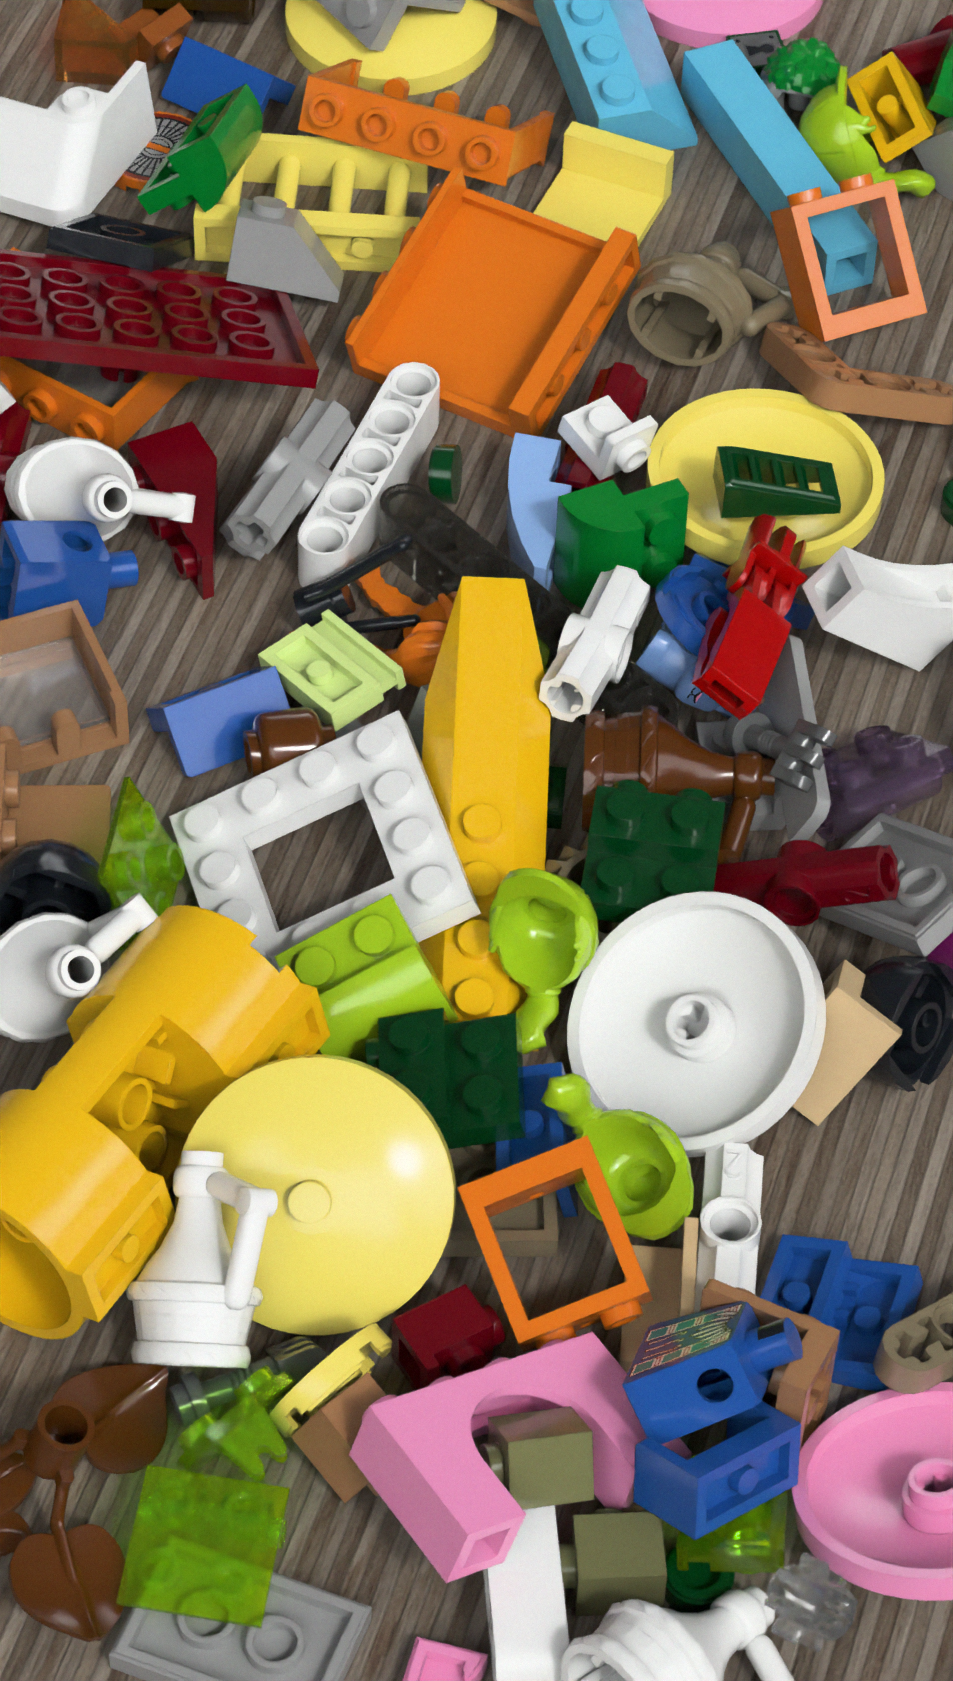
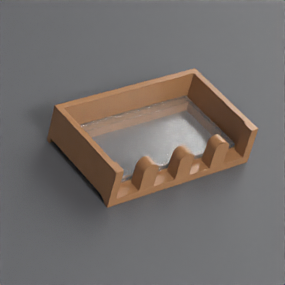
(56, 690)

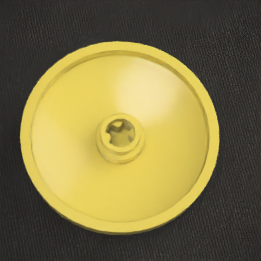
(426, 48)
(774, 424)
(355, 1182)

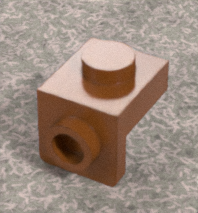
(158, 35)

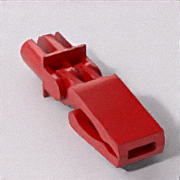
(747, 641)

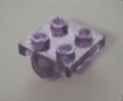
(880, 775)

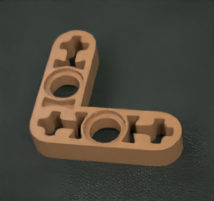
(837, 387)

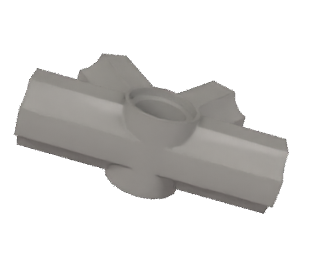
(288, 479)

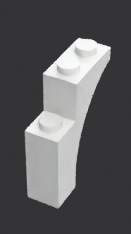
(885, 605)

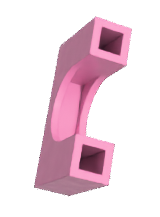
(441, 1489)

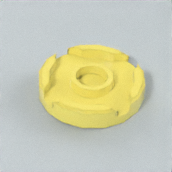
(330, 1378)

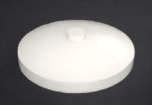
(699, 1018)

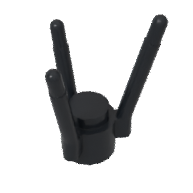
(336, 595)

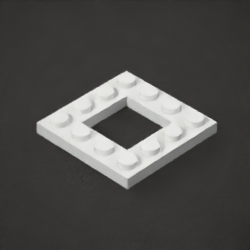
(367, 763)

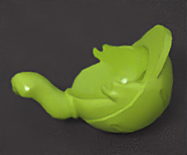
(842, 138)
(543, 940)
(637, 1157)

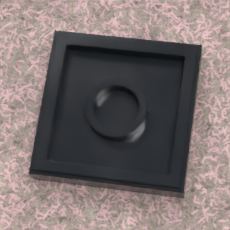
(121, 242)

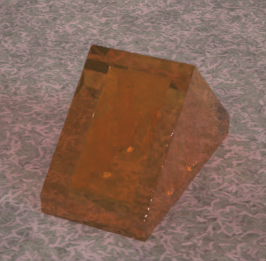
(91, 45)

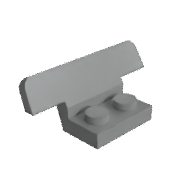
(785, 702)

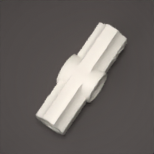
(729, 1218)

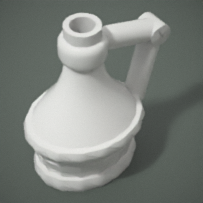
(88, 483)
(35, 959)
(195, 1290)
(666, 1645)

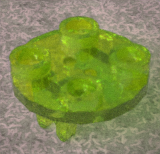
(243, 1431)

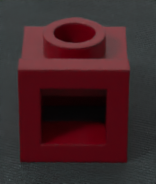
(445, 1338)

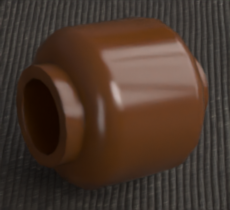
(282, 737)

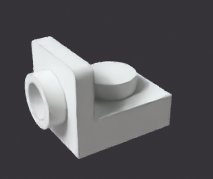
(607, 437)

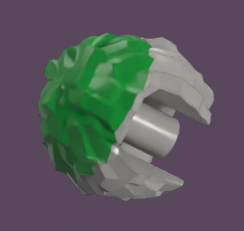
(800, 70)

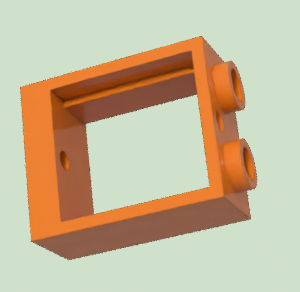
(804, 271)
(531, 1181)

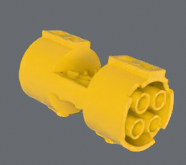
(107, 1125)

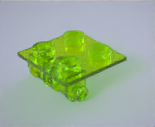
(139, 855)
(204, 1546)

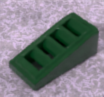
(755, 484)

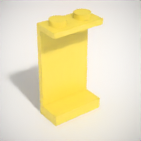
(608, 183)

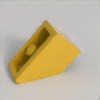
(894, 104)

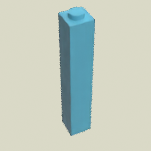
(774, 157)

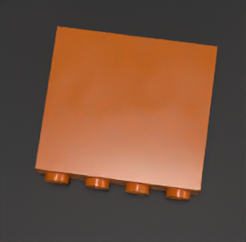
(493, 306)

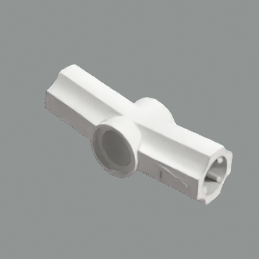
(595, 644)

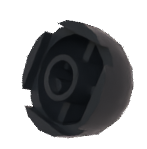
(52, 879)
(919, 1000)

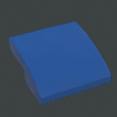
(844, 1293)

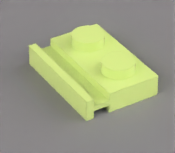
(333, 670)

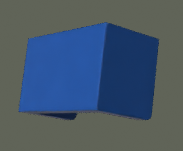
(724, 1481)

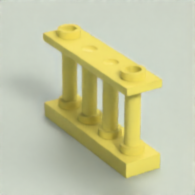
(352, 239)

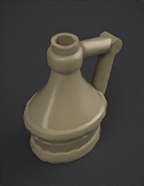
(701, 305)

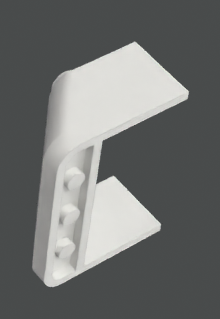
(71, 155)

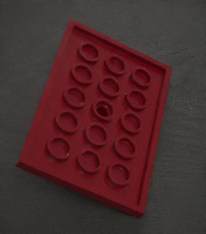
(149, 321)

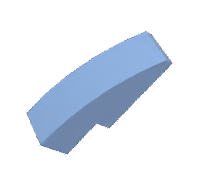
(533, 504)

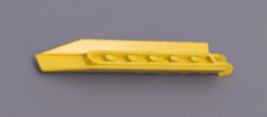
(489, 774)

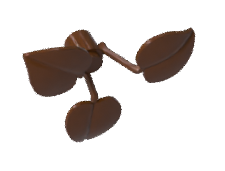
(120, 1426)

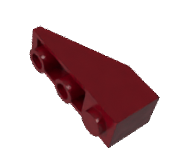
(182, 462)

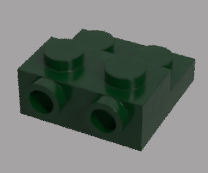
(649, 847)
(459, 1071)

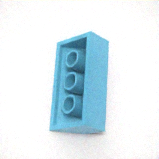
(616, 70)

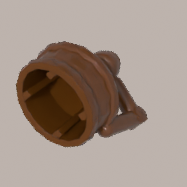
(663, 759)

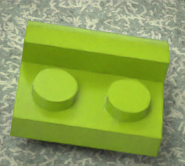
(366, 972)

